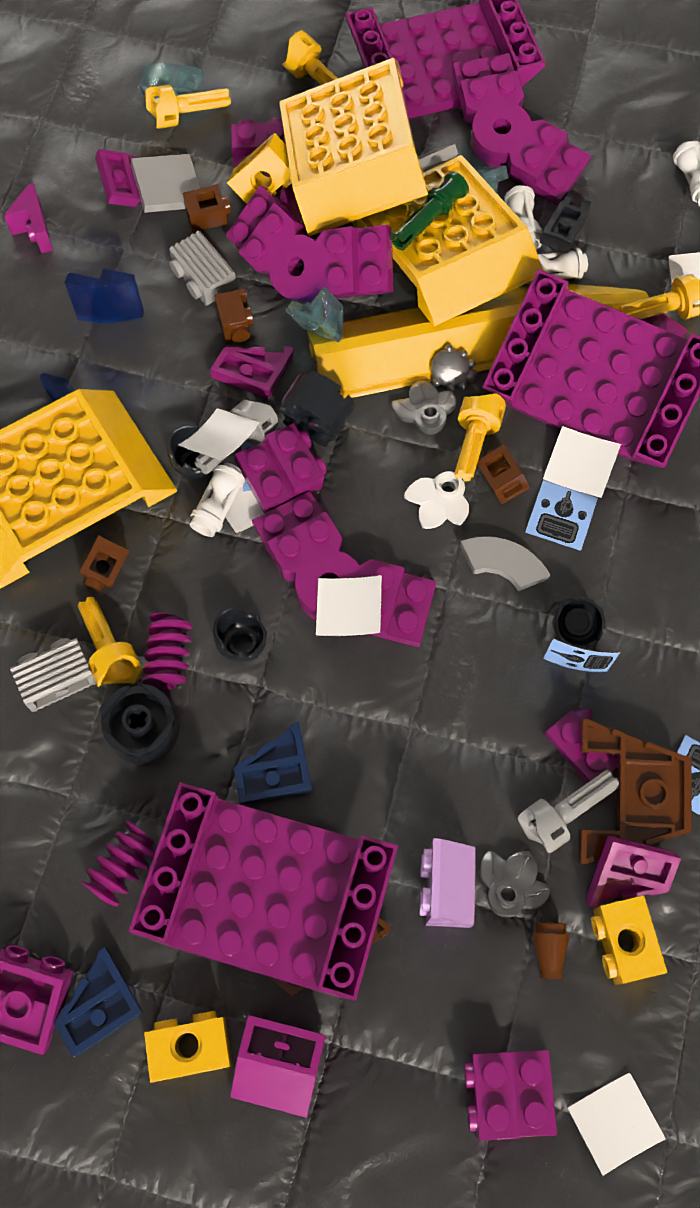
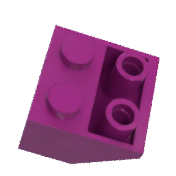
(277, 1066)

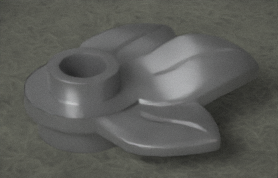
(425, 407)
(516, 878)

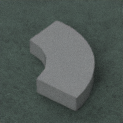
(506, 559)

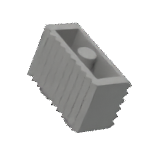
(201, 268)
(52, 674)

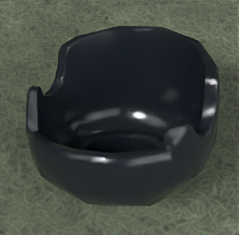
(182, 458)
(579, 622)
(239, 635)

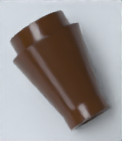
(551, 948)

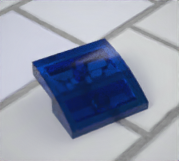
(105, 299)

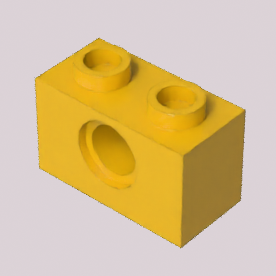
(268, 157)
(634, 918)
(164, 1053)

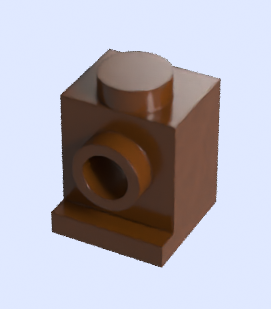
(206, 208)
(234, 315)
(503, 474)
(107, 552)

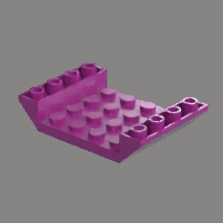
(434, 41)
(597, 371)
(264, 893)

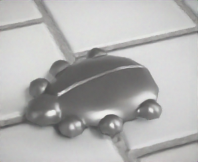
(452, 368)

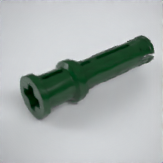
(437, 203)

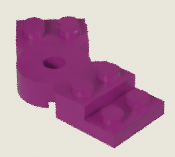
(533, 150)
(340, 259)
(310, 547)

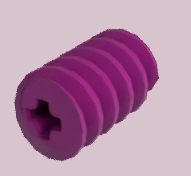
(165, 651)
(120, 864)

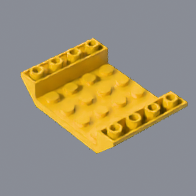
(351, 148)
(462, 255)
(68, 472)

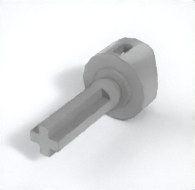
(252, 410)
(551, 821)

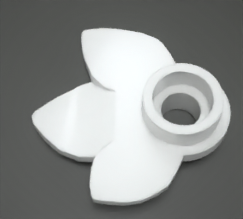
(436, 503)

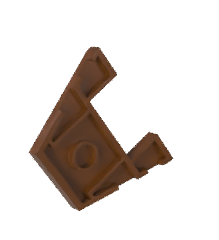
(651, 791)

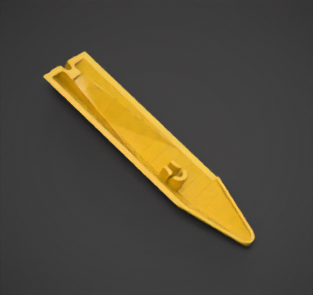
(400, 345)

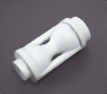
(688, 160)
(521, 202)
(565, 265)
(210, 511)

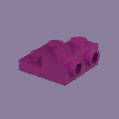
(249, 136)
(281, 467)
(30, 998)
(510, 1095)

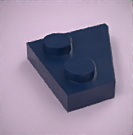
(275, 770)
(98, 1006)

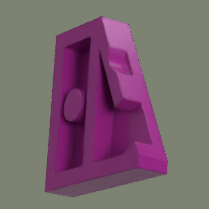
(252, 368)
(631, 871)

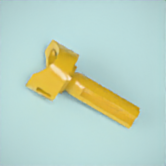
(304, 59)
(168, 105)
(683, 293)
(479, 417)
(113, 660)

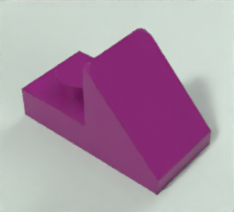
(28, 216)

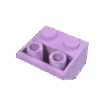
(450, 884)

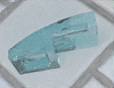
(182, 78)

